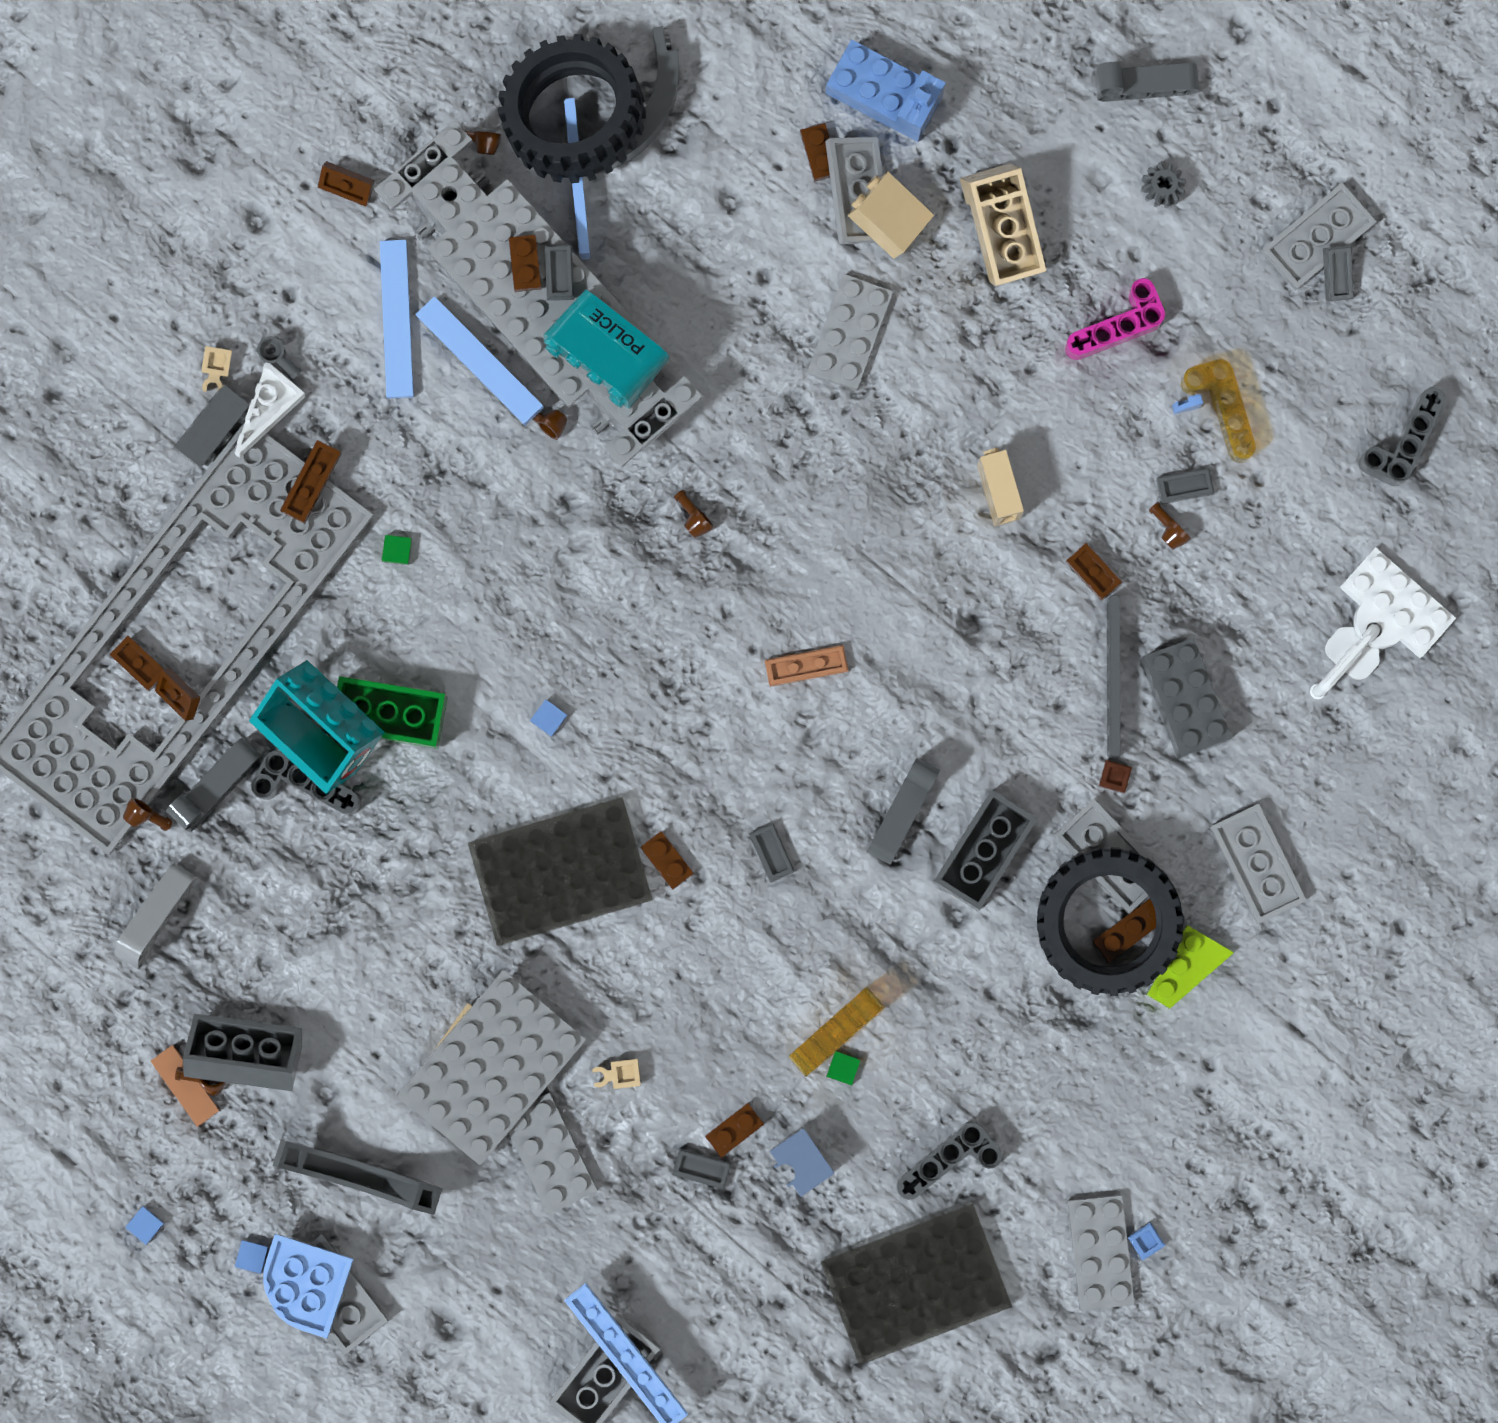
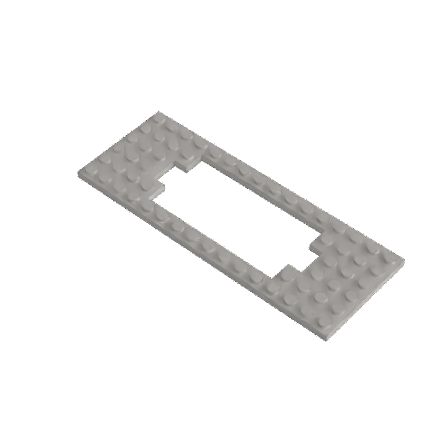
(46, 740)

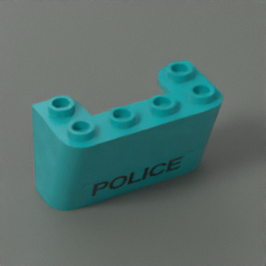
(606, 348)

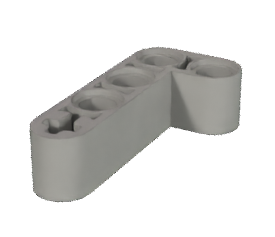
(137, 938)

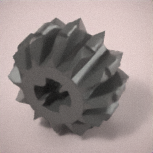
(1163, 194)

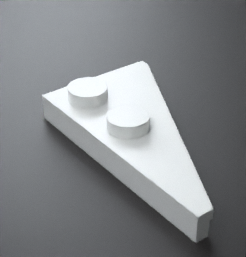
(272, 401)

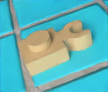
(216, 364)
(623, 1074)

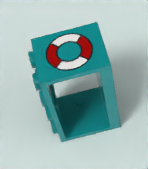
(302, 740)

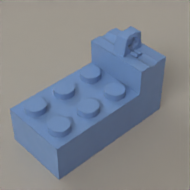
(885, 90)

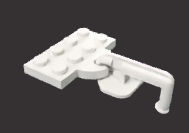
(1393, 609)

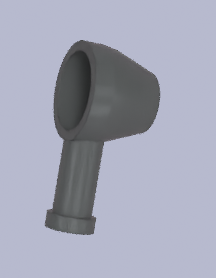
(277, 356)

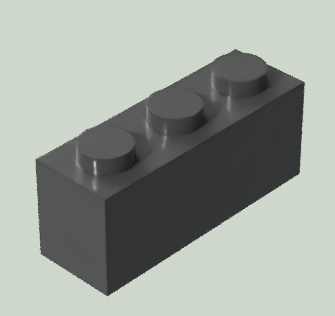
(212, 426)

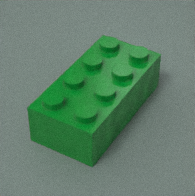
(401, 712)

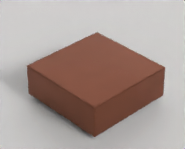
(1115, 776)

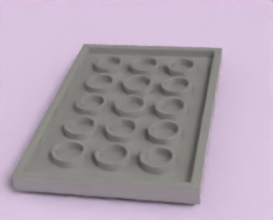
(491, 1067)

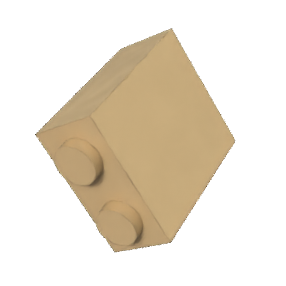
(890, 214)
(999, 487)

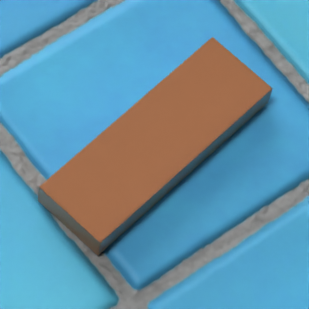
(806, 666)
(190, 1094)

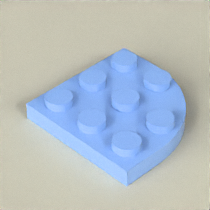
(305, 1283)

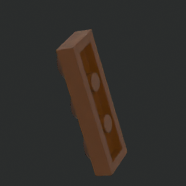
(311, 481)
(1127, 931)

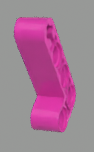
(1112, 325)

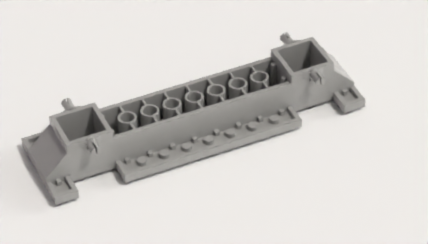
(478, 258)

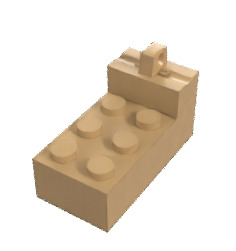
(1004, 223)

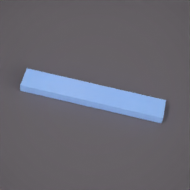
(578, 188)
(396, 319)
(479, 360)
(625, 1355)

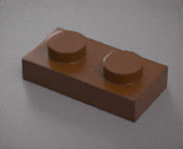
(815, 148)
(346, 183)
(525, 263)
(1093, 571)
(137, 663)
(177, 694)
(667, 860)
(734, 1130)

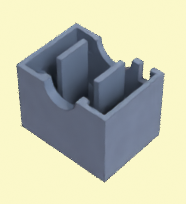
(805, 1159)

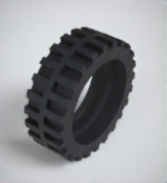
(556, 62)
(1127, 976)

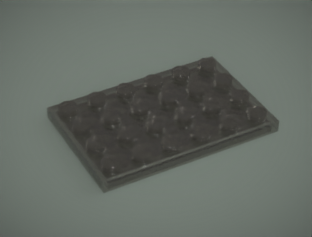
(560, 871)
(916, 1284)

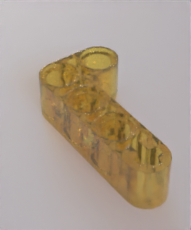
(1224, 412)
(836, 1031)

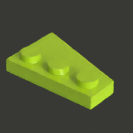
(1194, 962)

